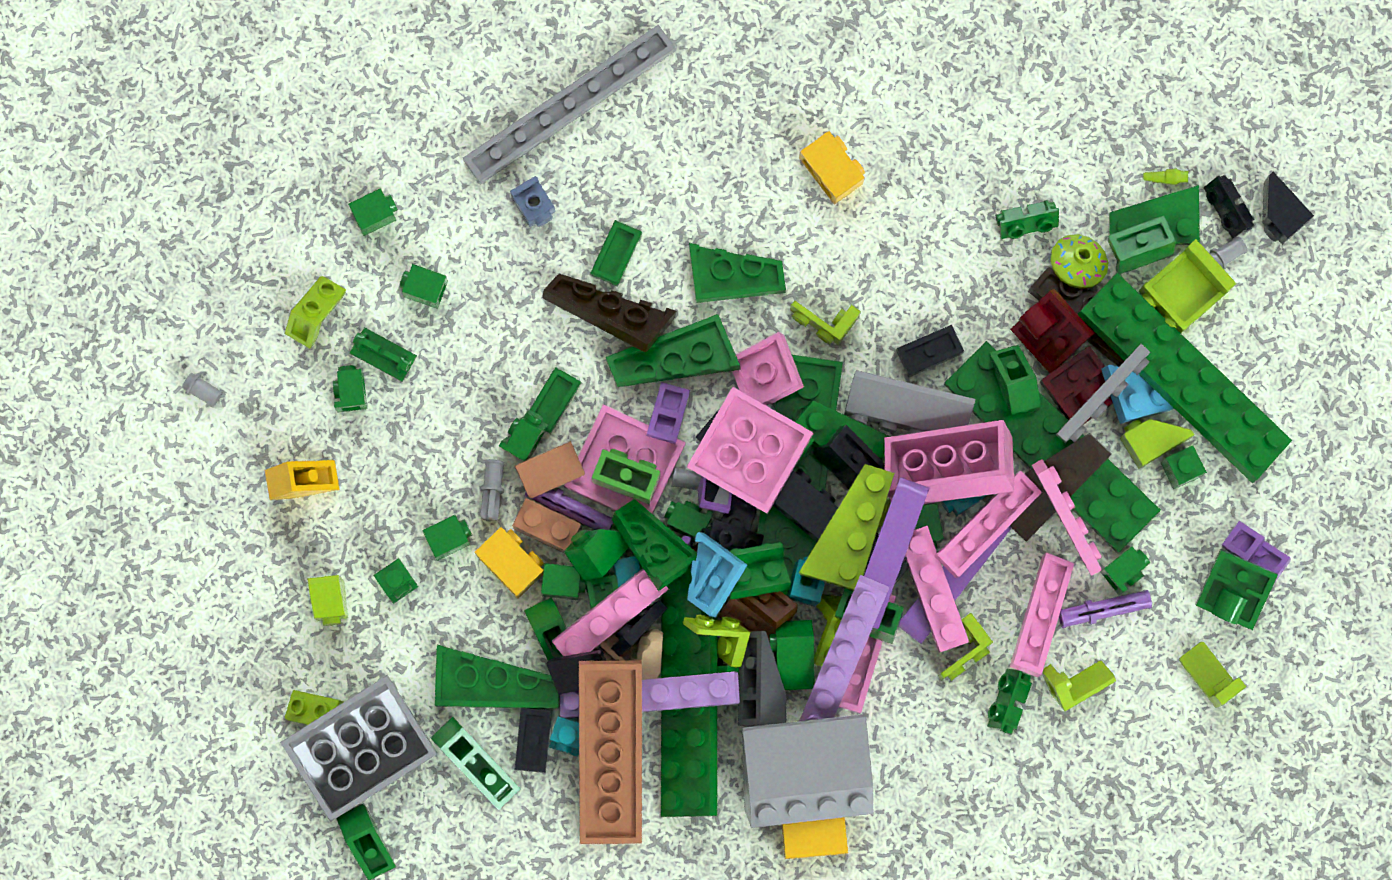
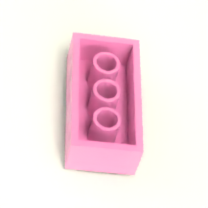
(954, 461)

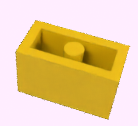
(832, 167)
(510, 562)
(815, 838)

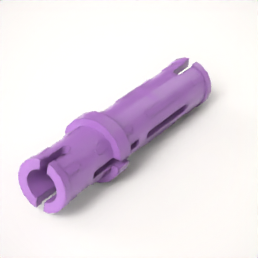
(576, 510)
(1070, 617)

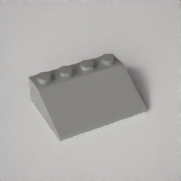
(358, 748)
(807, 771)

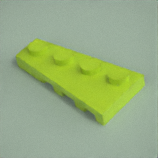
(849, 537)

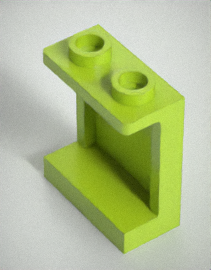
(1187, 287)

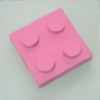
(768, 370)

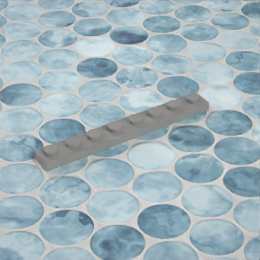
(569, 104)

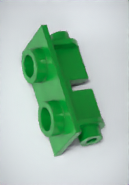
(1040, 217)
(382, 354)
(1012, 687)

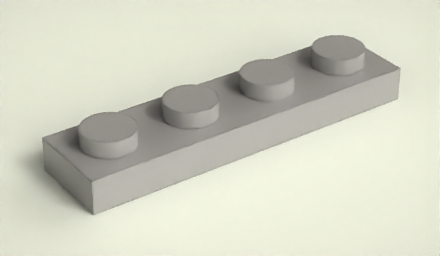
(1114, 385)

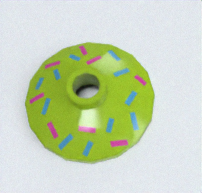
(1075, 270)

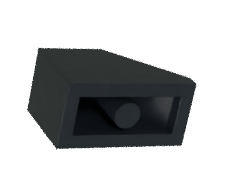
(1282, 210)

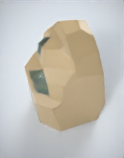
(650, 652)

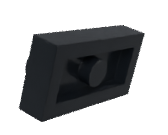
(930, 351)
(630, 634)
(533, 740)

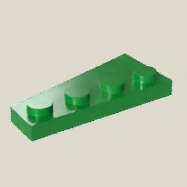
(683, 353)
(488, 683)

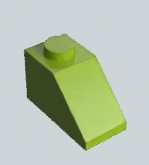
(1152, 439)
(328, 599)

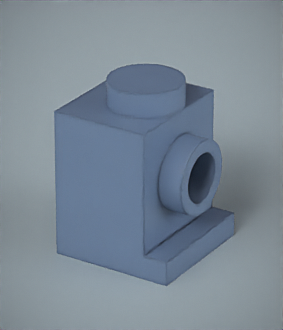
(533, 215)

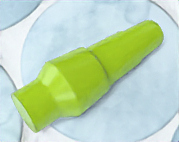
(1169, 176)

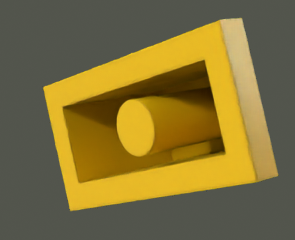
(301, 479)

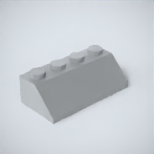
(905, 405)

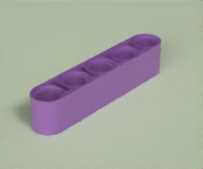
(895, 536)
(915, 621)

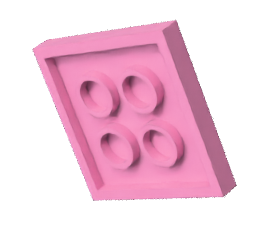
(629, 436)
(750, 450)

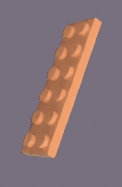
(610, 752)

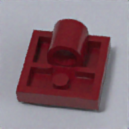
(1051, 330)
(1075, 382)

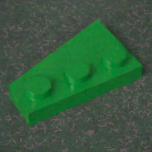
(1179, 209)
(729, 275)
(826, 421)
(654, 544)

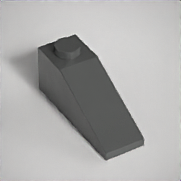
(760, 685)

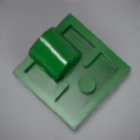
(1236, 589)

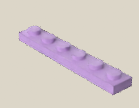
(845, 649)
(674, 693)

